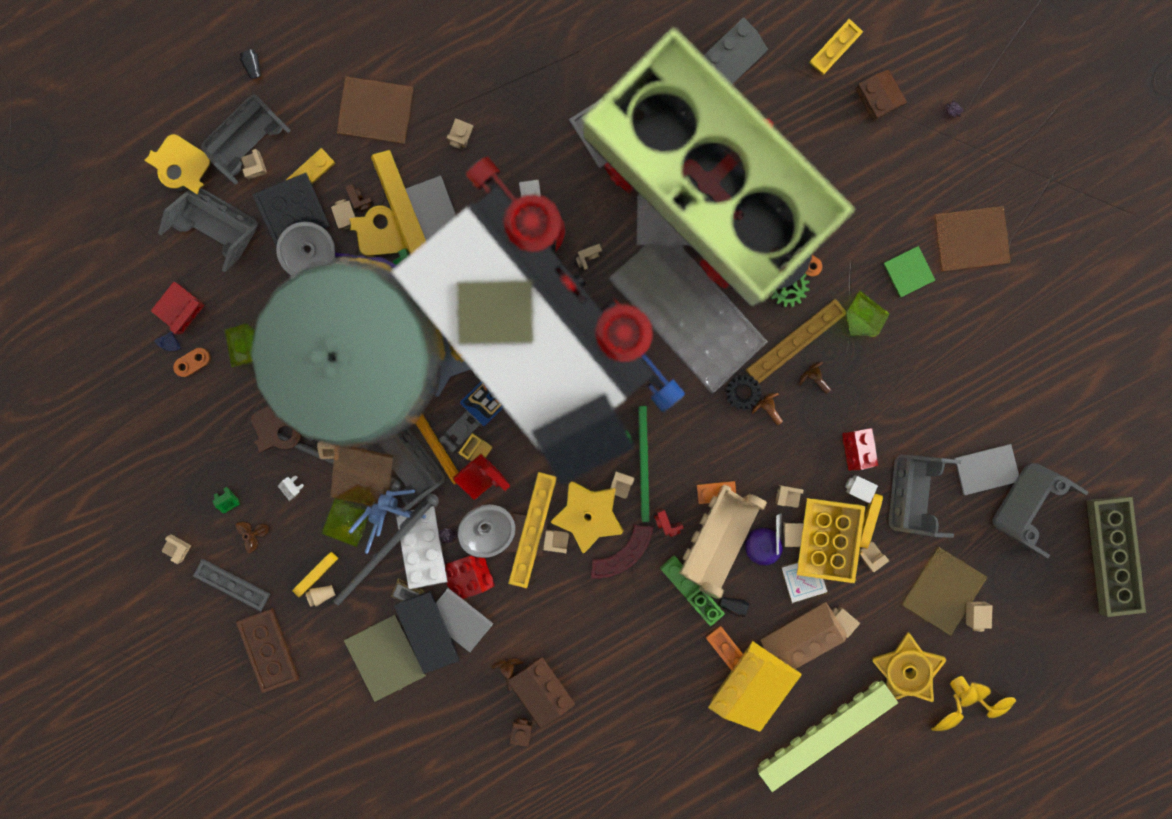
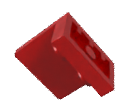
(177, 308)
(479, 476)

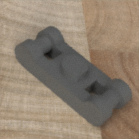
(461, 429)

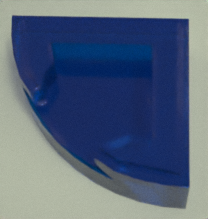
(168, 342)

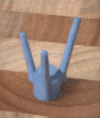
(389, 503)
(376, 517)

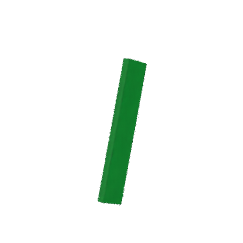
(643, 453)

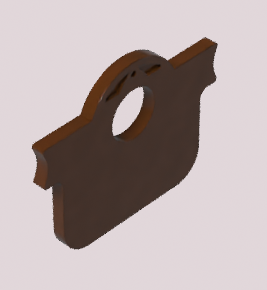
(267, 427)

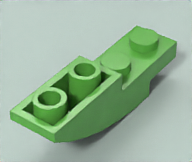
(699, 600)

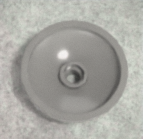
(294, 239)
(487, 539)

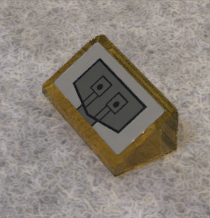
(402, 592)

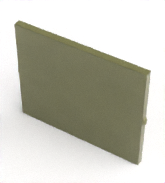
(495, 312)
(384, 658)

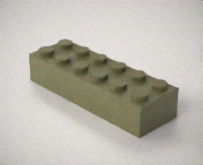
(1116, 556)

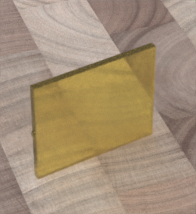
(944, 590)

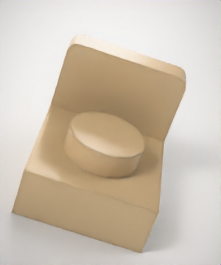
(460, 134)
(590, 253)

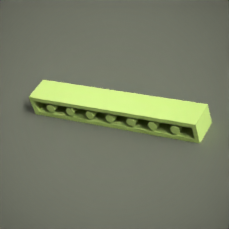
(827, 735)

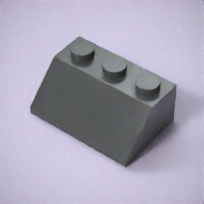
(736, 51)

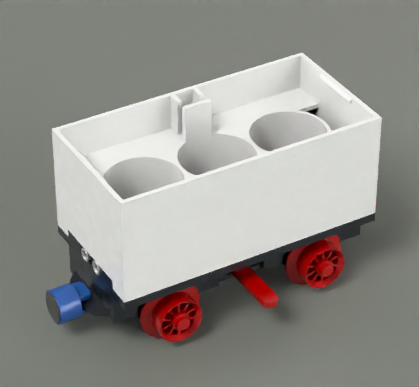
(575, 344)

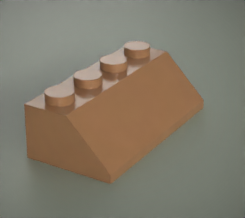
(806, 637)

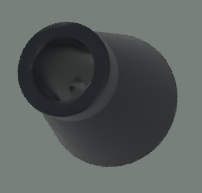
(251, 63)
(736, 606)

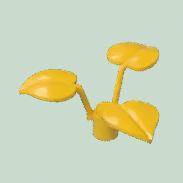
(969, 696)

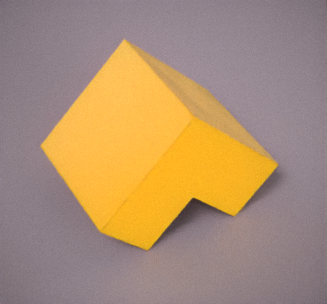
(475, 446)

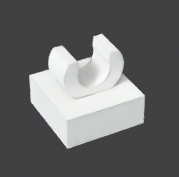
(289, 489)

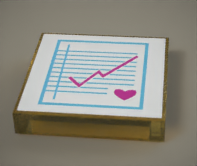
(801, 587)

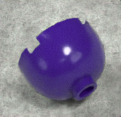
(762, 546)

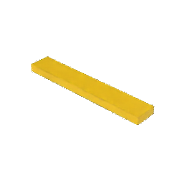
(399, 200)
(532, 530)

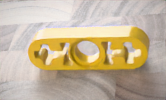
(870, 520)
(315, 574)

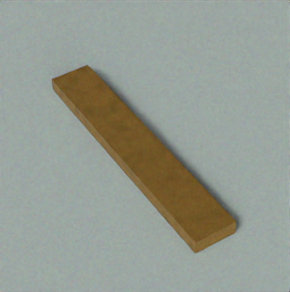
(796, 341)

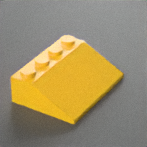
(830, 540)
(754, 688)

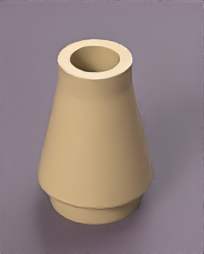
(319, 595)

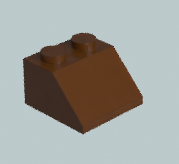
(880, 95)

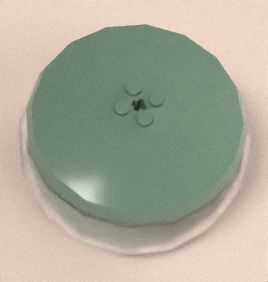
(382, 347)

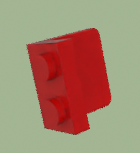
(468, 576)

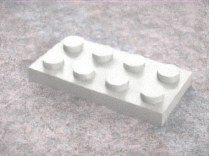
(423, 552)

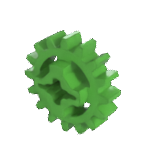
(796, 291)

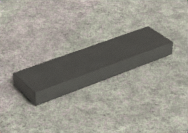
(231, 584)

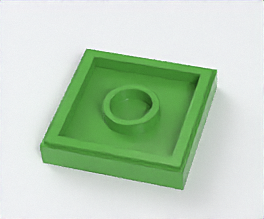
(909, 271)

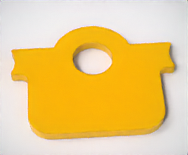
(186, 156)
(374, 240)

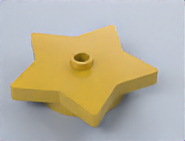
(598, 505)
(918, 681)

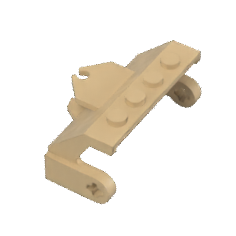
(720, 539)

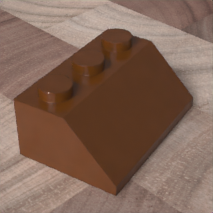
(541, 692)

